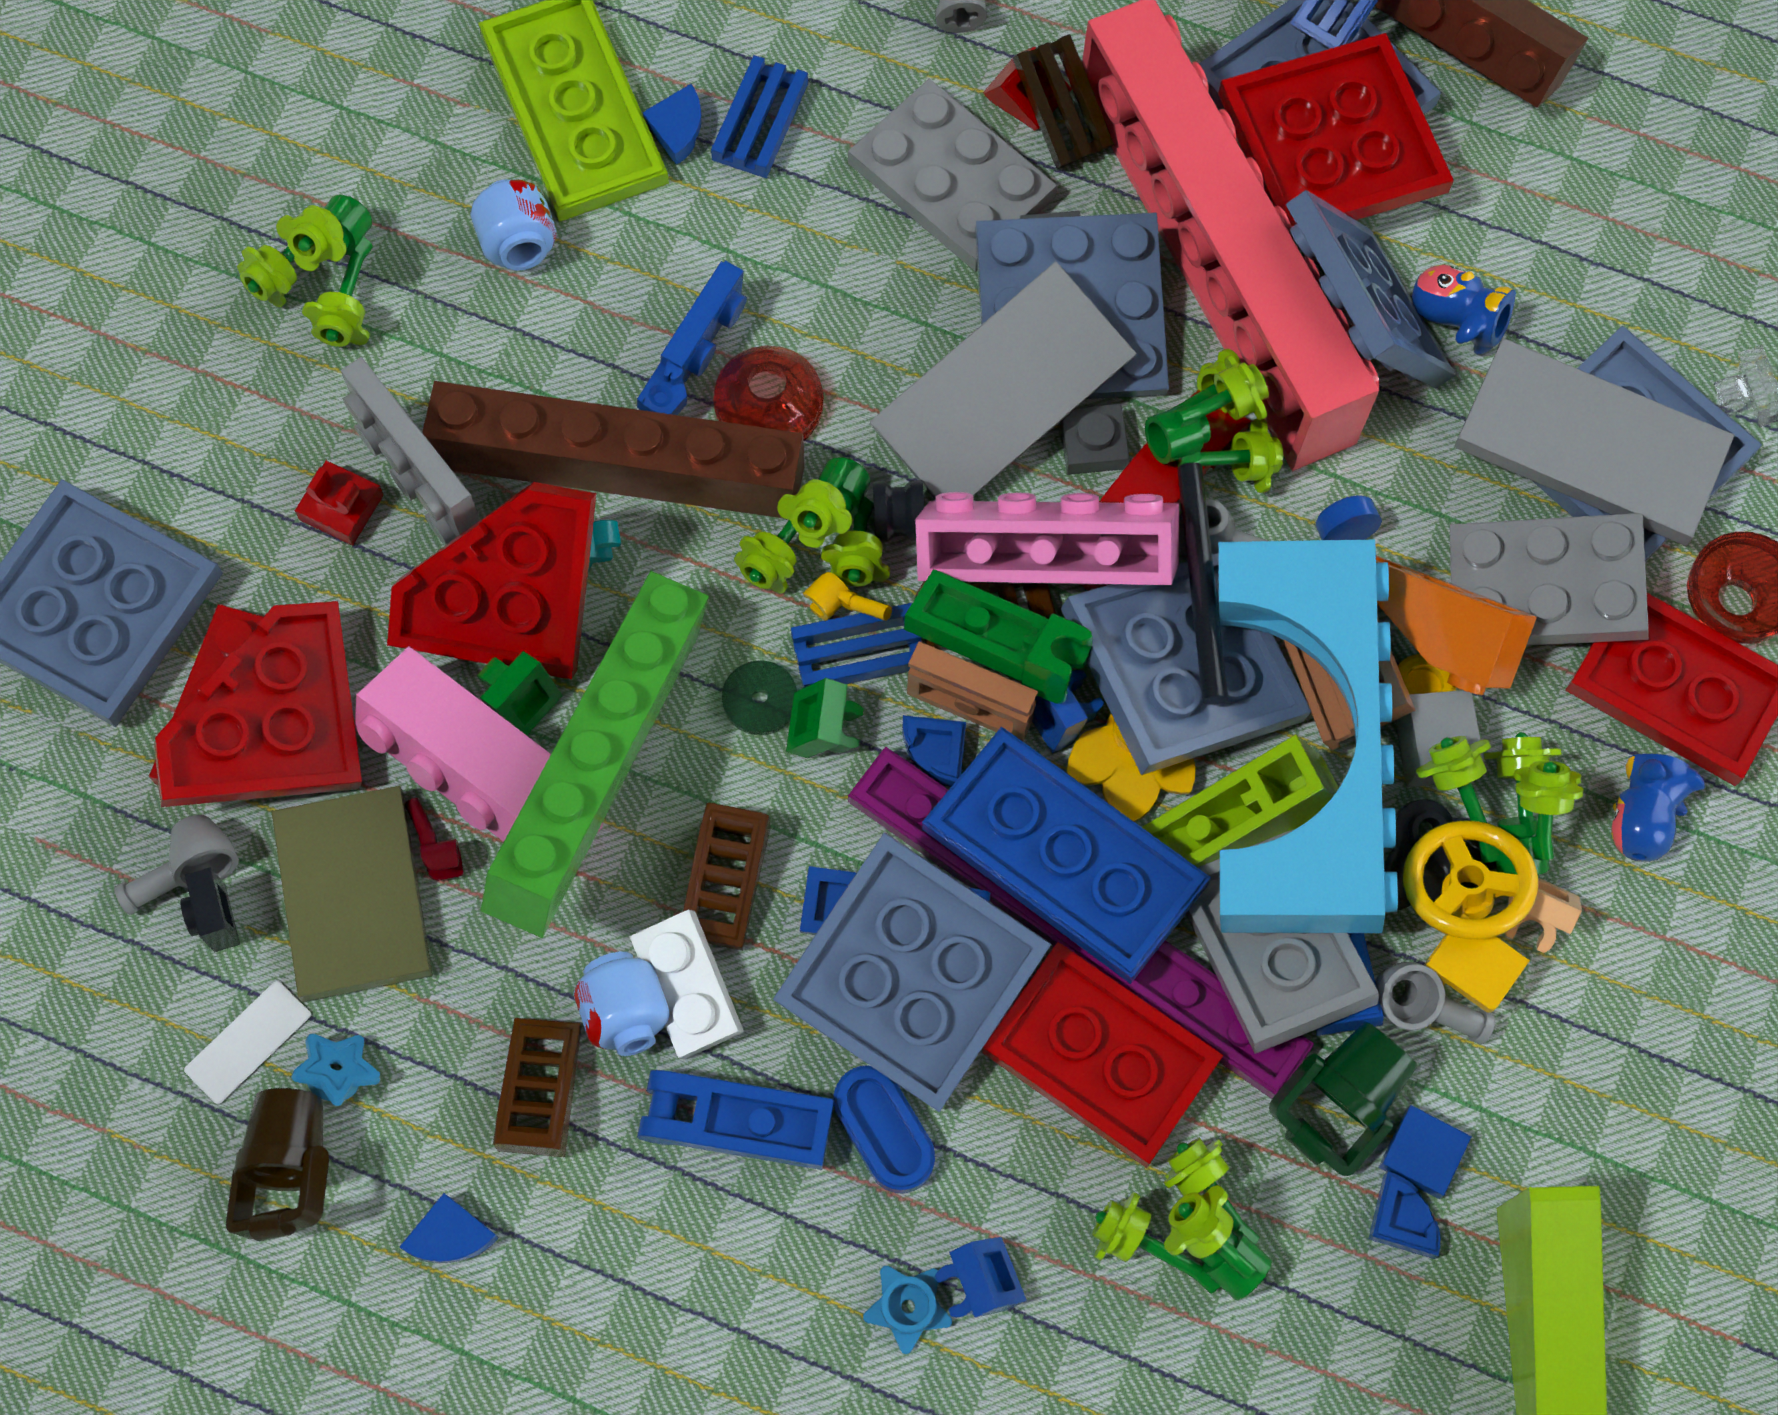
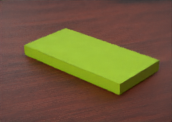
(573, 105)

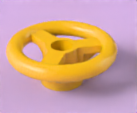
(1473, 902)

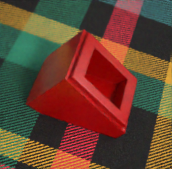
(1009, 93)

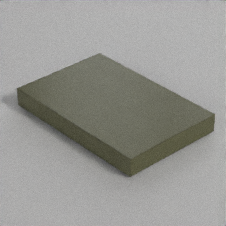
(351, 894)

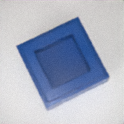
(1425, 1151)

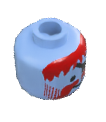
(513, 224)
(621, 1003)

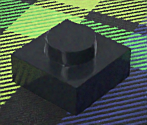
(209, 910)

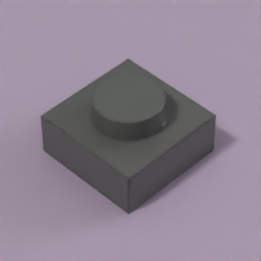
(1094, 439)

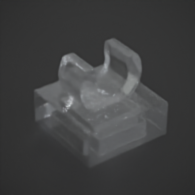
(1752, 388)

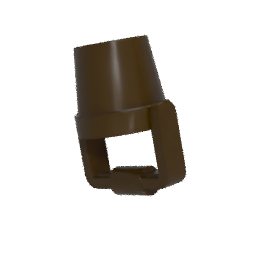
(280, 1154)

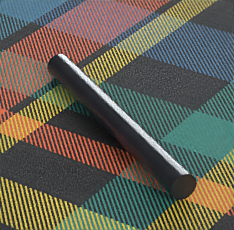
(1202, 584)

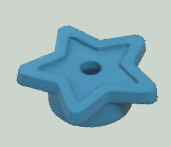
(330, 1083)
(889, 1313)

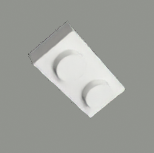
(690, 982)

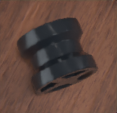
(897, 509)

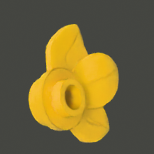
(1104, 759)

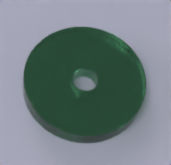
(745, 683)

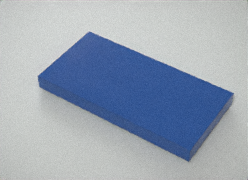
(1066, 854)

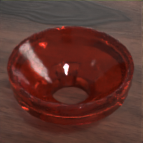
(793, 410)
(1741, 561)

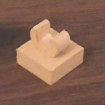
(1552, 910)

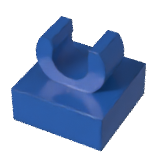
(1063, 722)
(985, 1277)

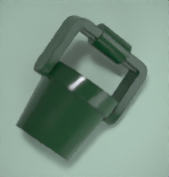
(1362, 1080)

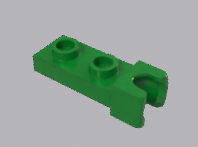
(1000, 634)

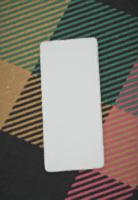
(247, 1042)

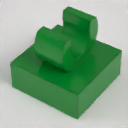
(519, 692)
(819, 718)

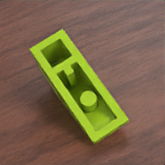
(1249, 804)

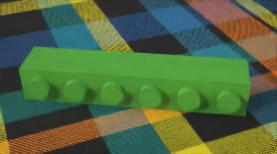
(593, 756)

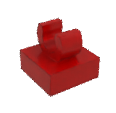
(339, 502)

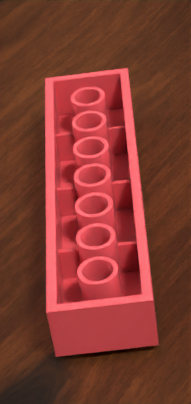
(1227, 232)

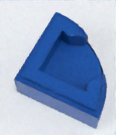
(676, 122)
(935, 747)
(1404, 1218)
(448, 1234)

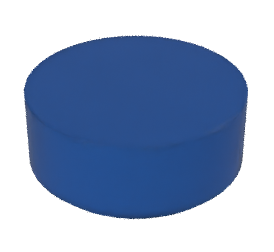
(1349, 519)

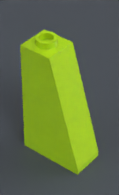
(1555, 1299)

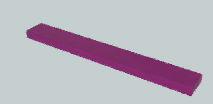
(1171, 981)

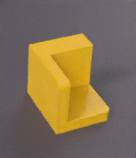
(1477, 968)

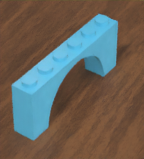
(1331, 867)

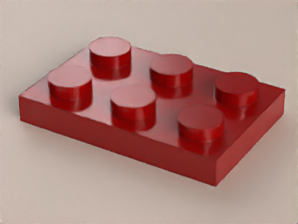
(1685, 690)
(1102, 1054)

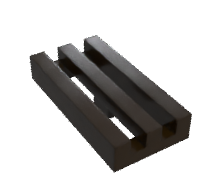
(1084, 95)

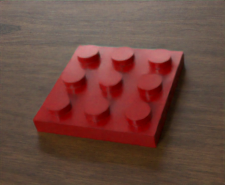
(1338, 129)

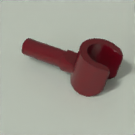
(440, 858)

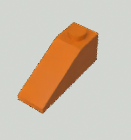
(1457, 628)

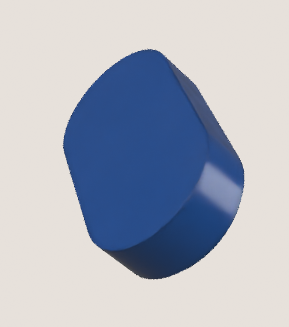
(884, 1130)

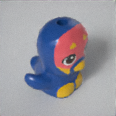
(1460, 300)
(1648, 810)

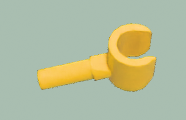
(831, 593)

